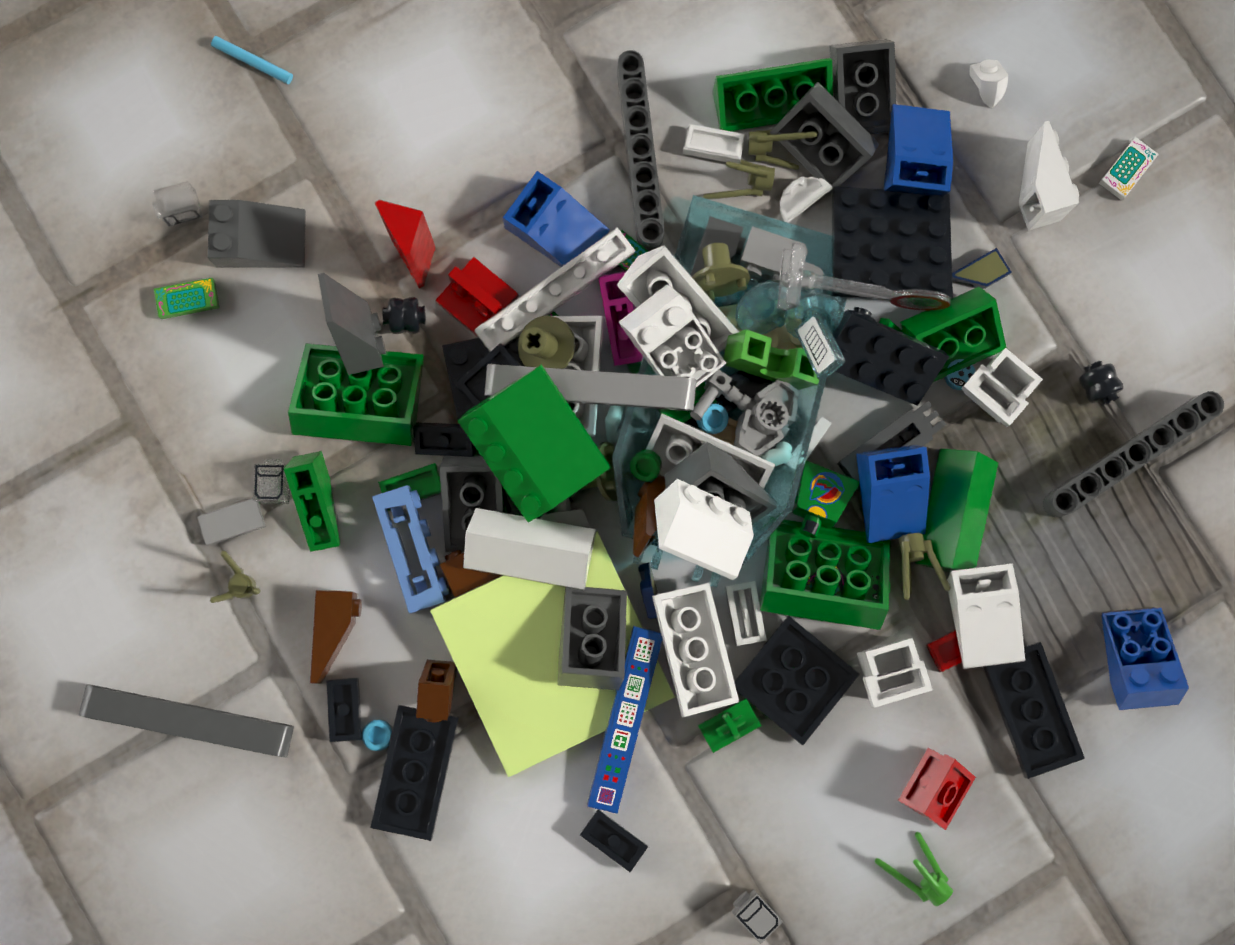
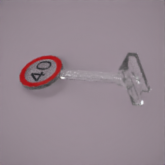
(794, 278)

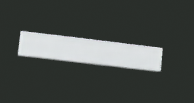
(555, 289)

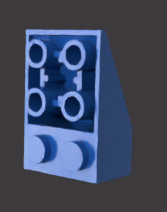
(919, 151)
(553, 221)
(894, 491)
(1142, 659)

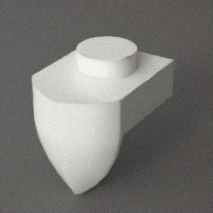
(990, 79)

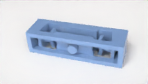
(428, 557)

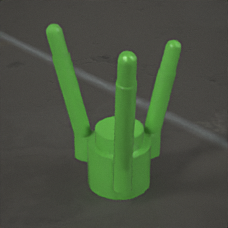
(933, 884)

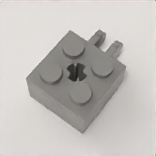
(764, 256)

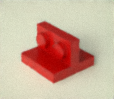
(475, 295)
(937, 787)

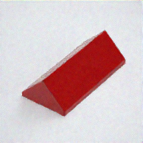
(410, 237)

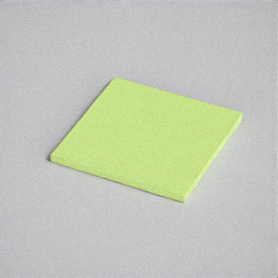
(509, 656)

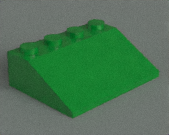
(357, 407)
(534, 443)
(795, 557)

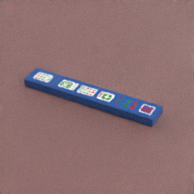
(625, 720)

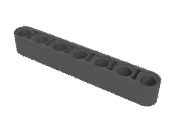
(640, 137)
(1145, 447)
(186, 720)

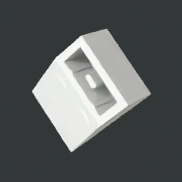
(1046, 184)
(672, 337)
(987, 615)

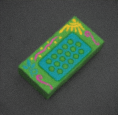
(186, 298)

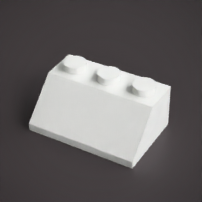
(703, 528)

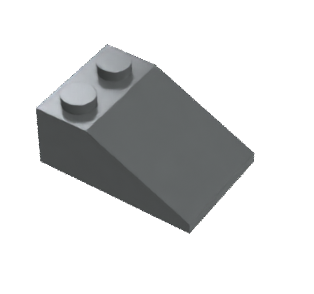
(866, 81)
(255, 235)
(352, 326)
(722, 477)
(465, 486)
(593, 638)

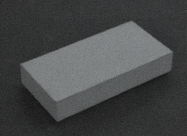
(231, 522)

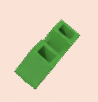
(754, 355)

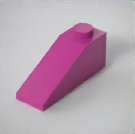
(616, 308)

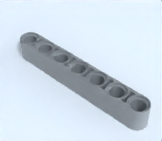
(605, 387)

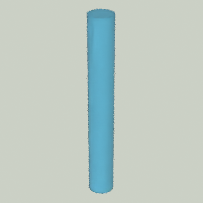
(252, 60)

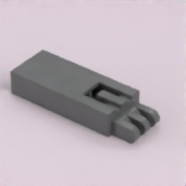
(917, 425)

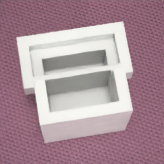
(1002, 387)
(893, 672)

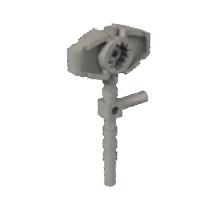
(764, 416)

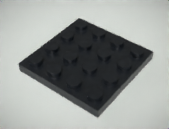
(891, 240)

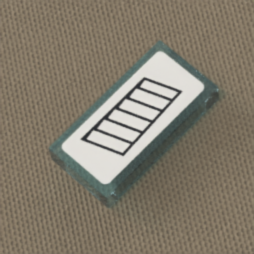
(819, 345)

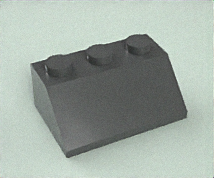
(840, 140)

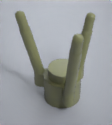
(762, 140)
(759, 177)
(912, 550)
(239, 585)

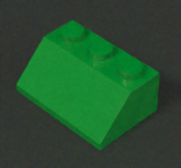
(964, 330)

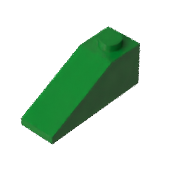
(313, 499)

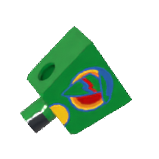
(821, 497)

